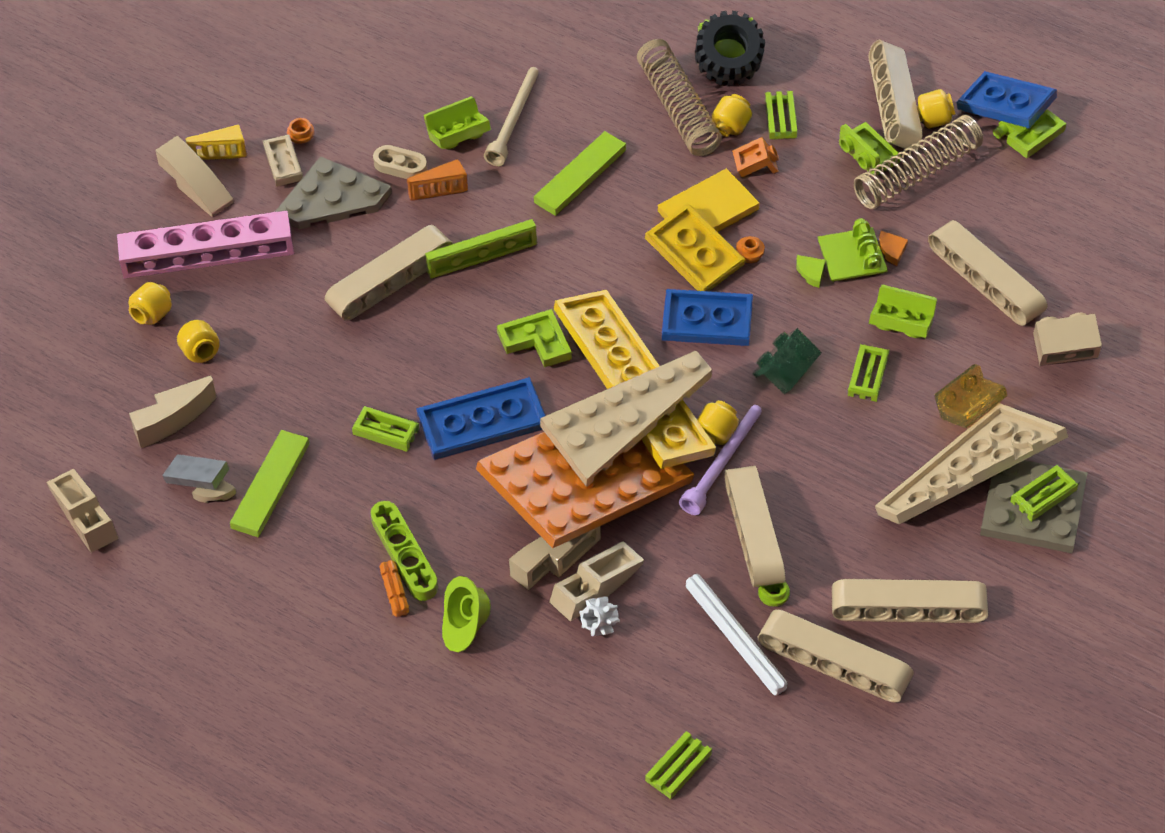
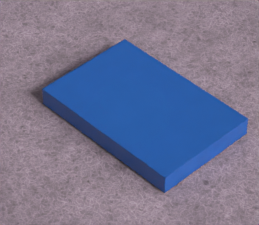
(1007, 99)
(707, 317)

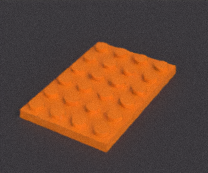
(557, 502)

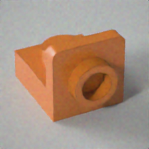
(755, 156)

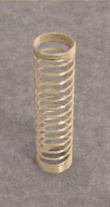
(699, 131)
(962, 139)

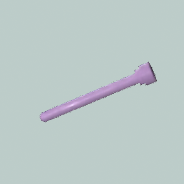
(695, 498)

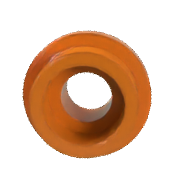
(300, 130)
(750, 248)

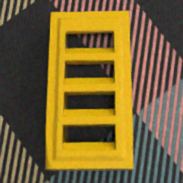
(225, 143)

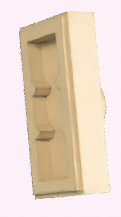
(282, 160)

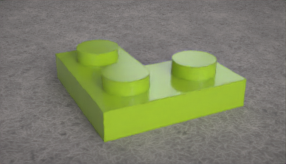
(538, 331)

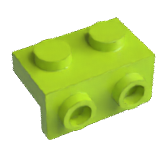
(456, 123)
(866, 146)
(903, 311)

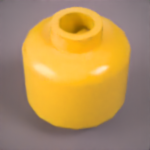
(935, 108)
(732, 115)
(149, 303)
(198, 341)
(718, 421)

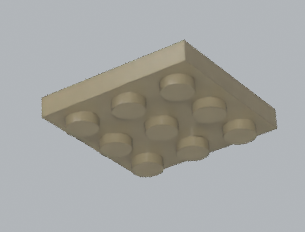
(1051, 530)

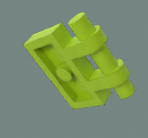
(1030, 140)

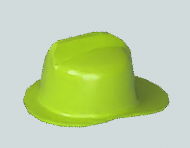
(464, 613)

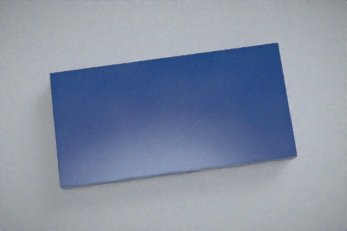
(481, 418)

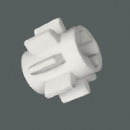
(599, 616)

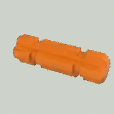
(394, 588)

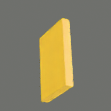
(717, 199)
(695, 248)

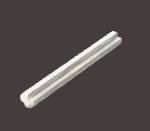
(736, 634)

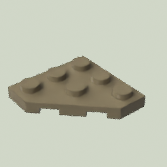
(333, 193)

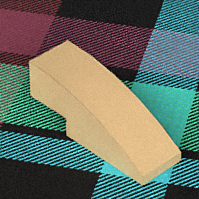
(193, 176)
(172, 411)
(83, 510)
(539, 558)
(595, 579)

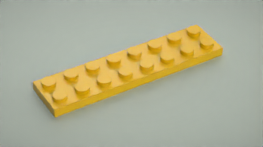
(621, 355)

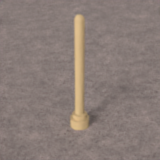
(497, 150)

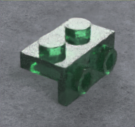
(788, 360)

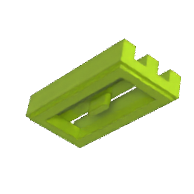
(780, 99)
(864, 390)
(383, 432)
(1051, 501)
(667, 759)

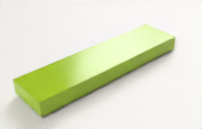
(580, 173)
(481, 248)
(269, 483)

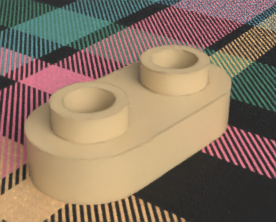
(401, 161)

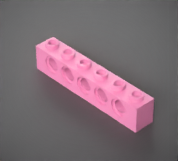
(205, 244)

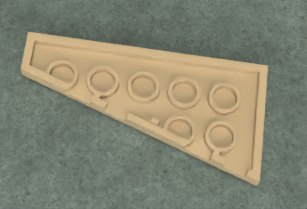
(616, 419)
(983, 450)

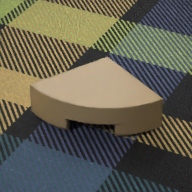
(223, 491)

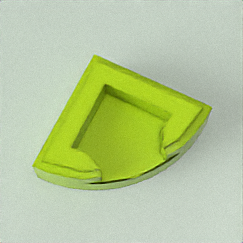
(810, 269)

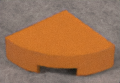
(892, 246)

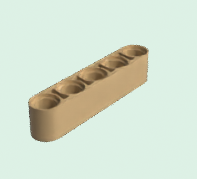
(895, 94)
(987, 273)
(385, 274)
(754, 526)
(909, 600)
(836, 655)

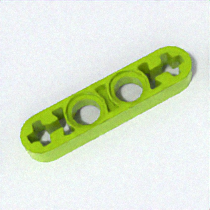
(406, 549)

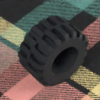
(733, 28)

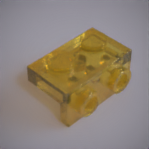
(968, 397)

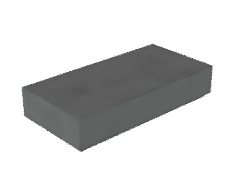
(196, 472)

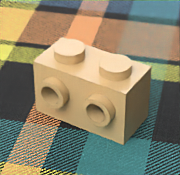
(1067, 338)

